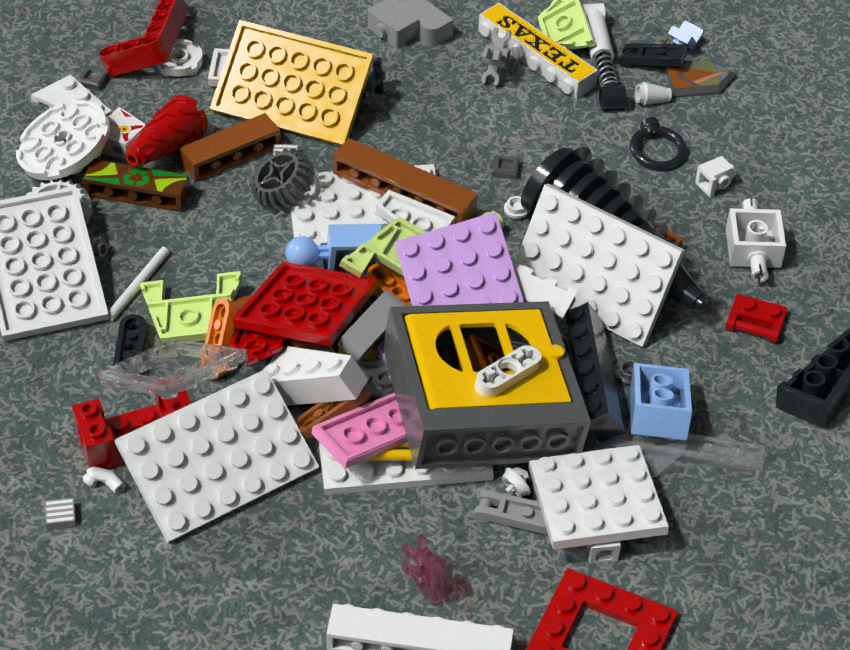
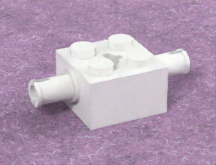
(755, 238)

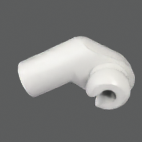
(106, 476)

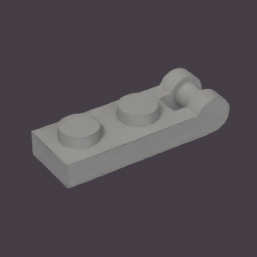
(511, 511)

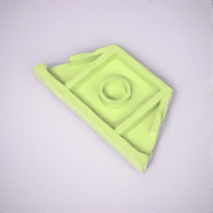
(567, 24)

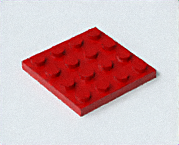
(305, 303)

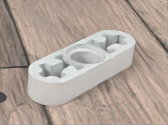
(503, 381)

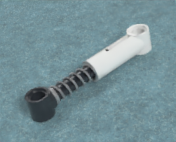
(611, 94)

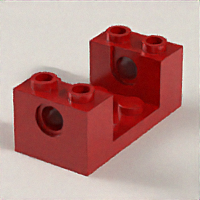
(99, 434)

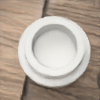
(514, 209)

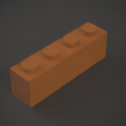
(229, 147)

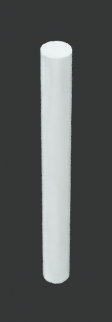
(134, 287)

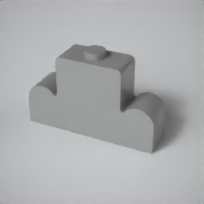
(407, 19)

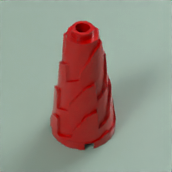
(169, 129)

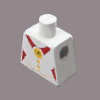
(123, 131)

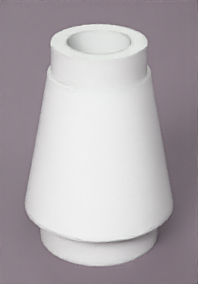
(651, 94)

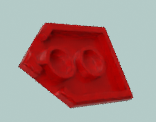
(257, 344)

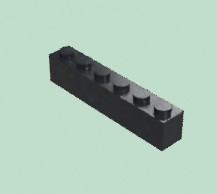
(594, 371)

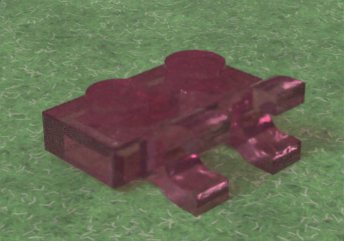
(428, 572)

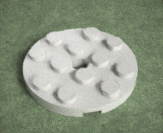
(49, 158)

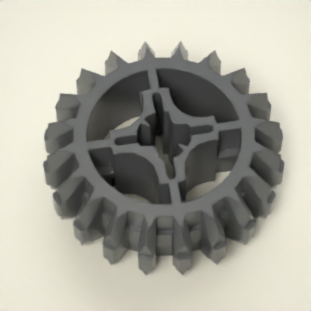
(282, 179)

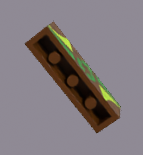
(137, 185)

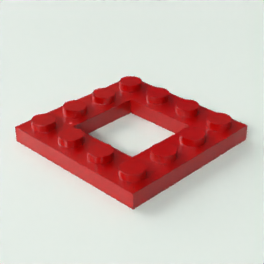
(579, 590)

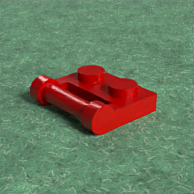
(756, 317)

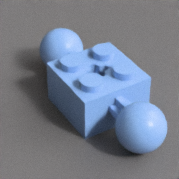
(341, 241)

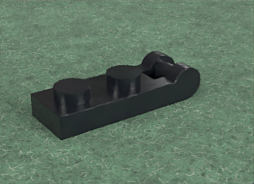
(652, 54)

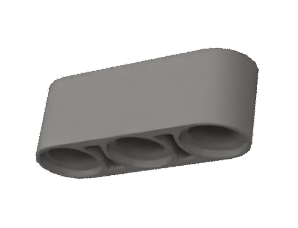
(369, 327)

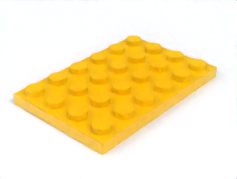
(293, 79)

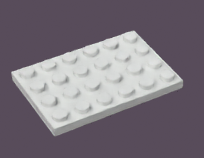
(604, 258)
(46, 265)
(216, 455)

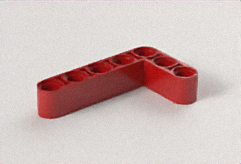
(151, 48)

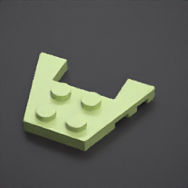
(381, 248)
(187, 316)

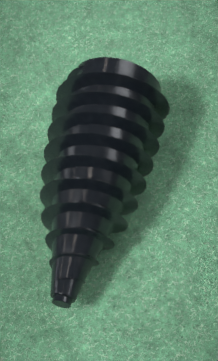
(586, 180)

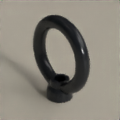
(651, 129)

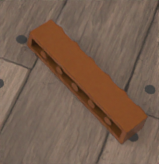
(384, 173)

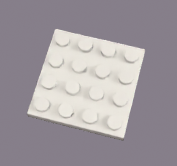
(597, 497)

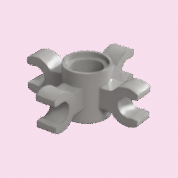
(496, 56)

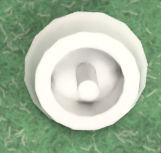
(515, 481)

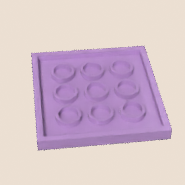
(459, 264)

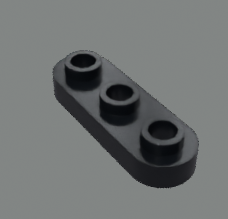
(130, 339)

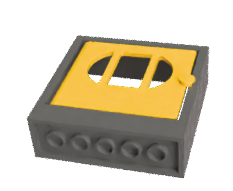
(461, 428)

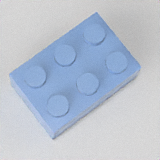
(660, 401)

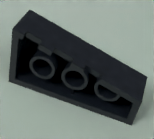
(821, 386)

